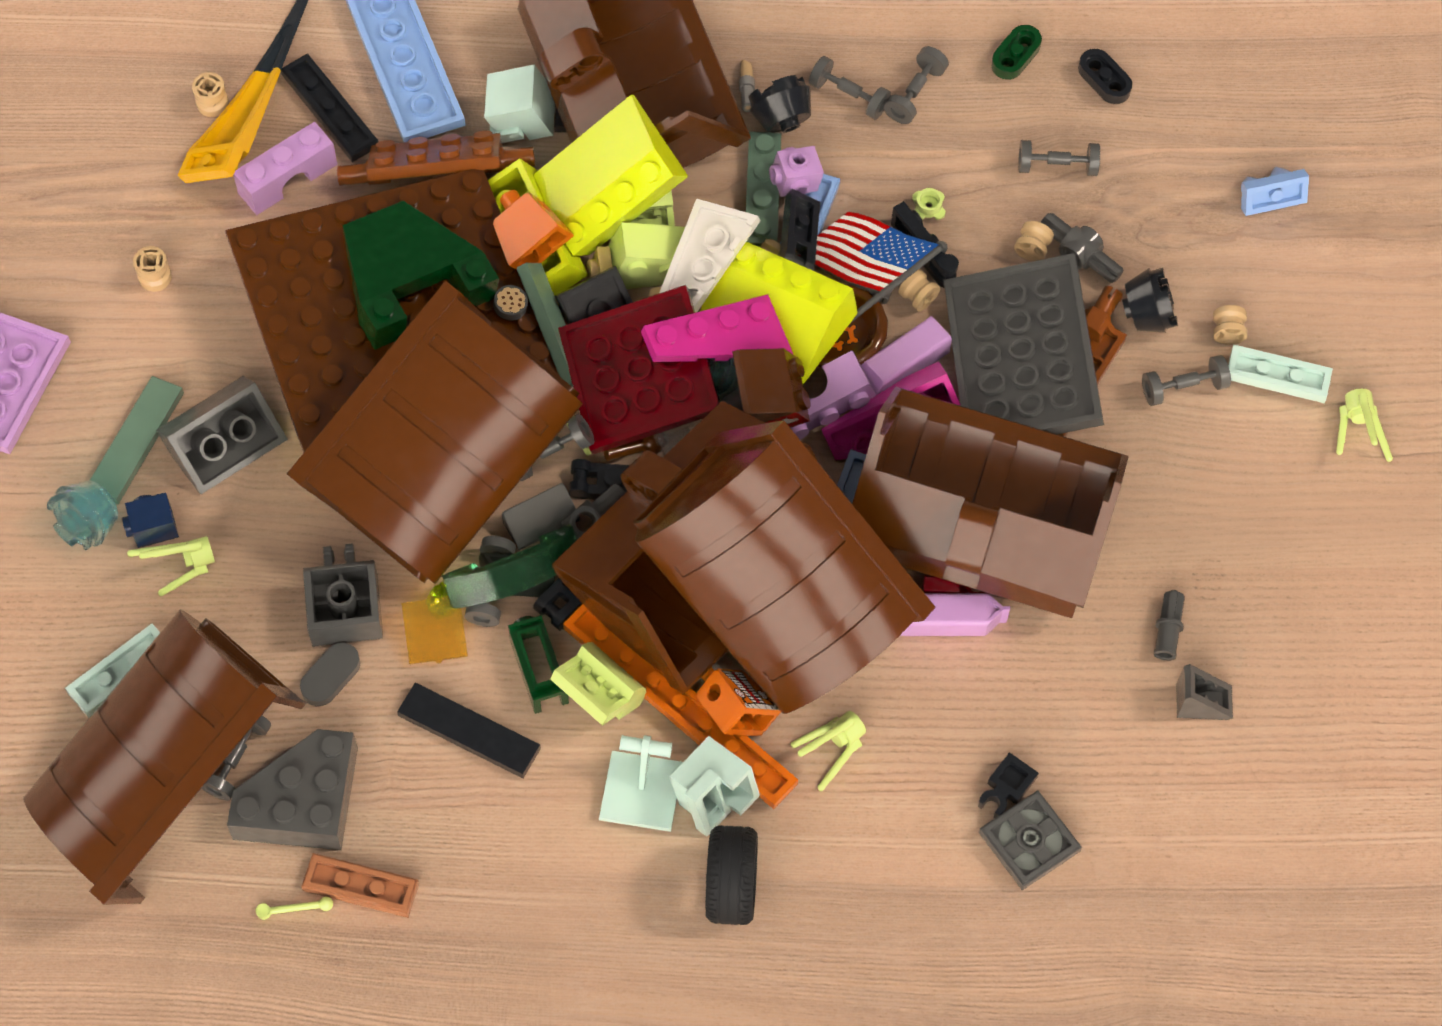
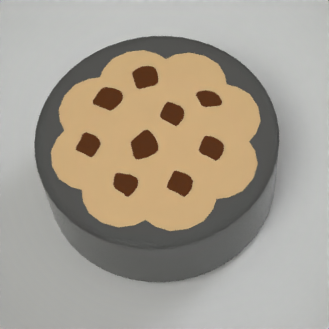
(510, 302)

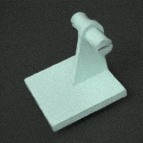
(639, 785)

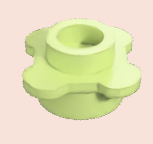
(932, 197)

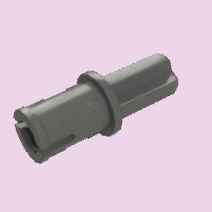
(1169, 625)

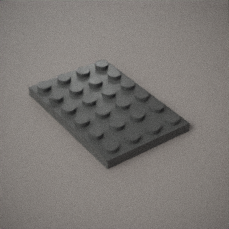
(1025, 345)

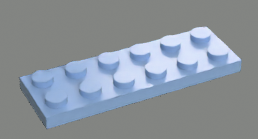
(407, 67)

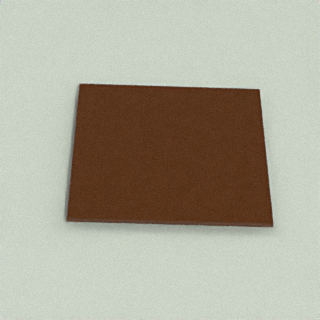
(305, 295)

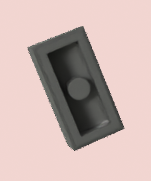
(538, 515)

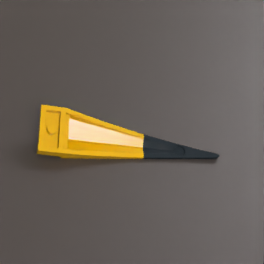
(233, 132)

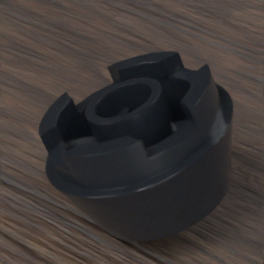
(782, 104)
(1150, 302)

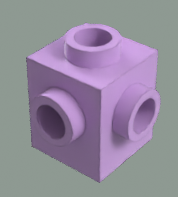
(796, 170)

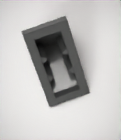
(1203, 695)

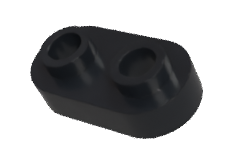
(1107, 77)

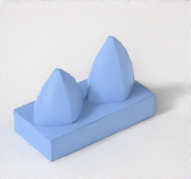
(1274, 192)

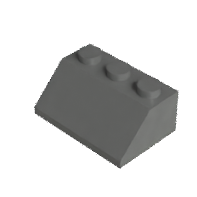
(222, 434)

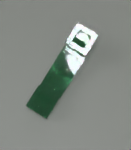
(510, 574)

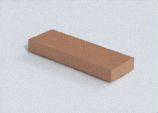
(360, 885)

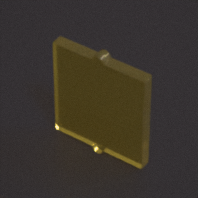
(433, 630)

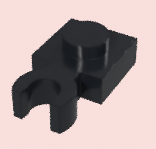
(1009, 782)

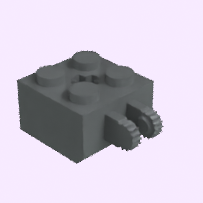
(330, 585)

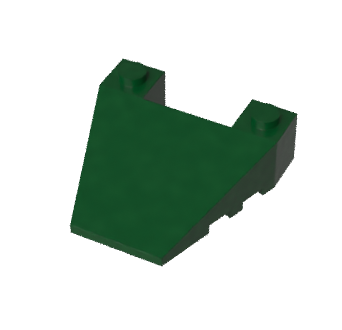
(403, 253)

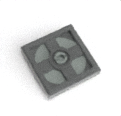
(1030, 840)

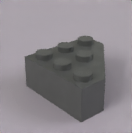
(299, 795)

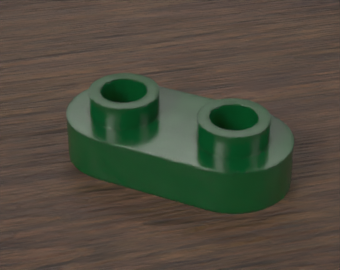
(1014, 54)

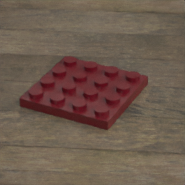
(621, 385)

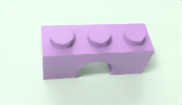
(264, 177)
(845, 390)

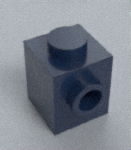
(150, 520)

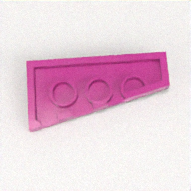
(716, 332)

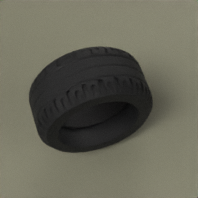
(731, 875)

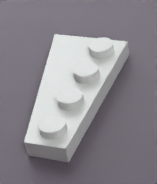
(708, 248)

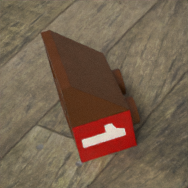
(772, 385)

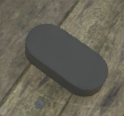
(330, 674)

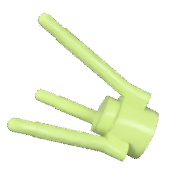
(1362, 410)
(194, 552)
(842, 731)

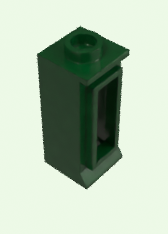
(523, 629)

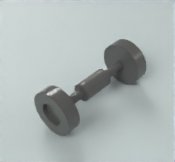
(822, 72)
(901, 108)
(1060, 158)
(1218, 372)
(580, 433)
(486, 614)
(217, 785)

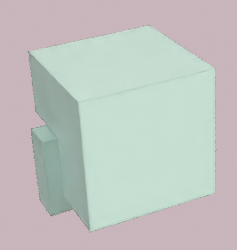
(519, 104)
(712, 784)

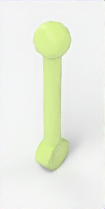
(264, 911)

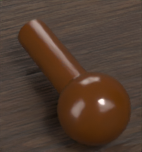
(632, 448)

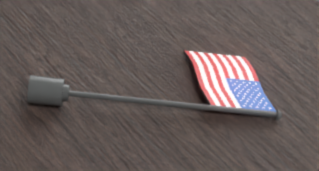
(868, 257)

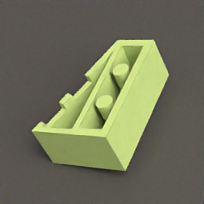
(644, 252)

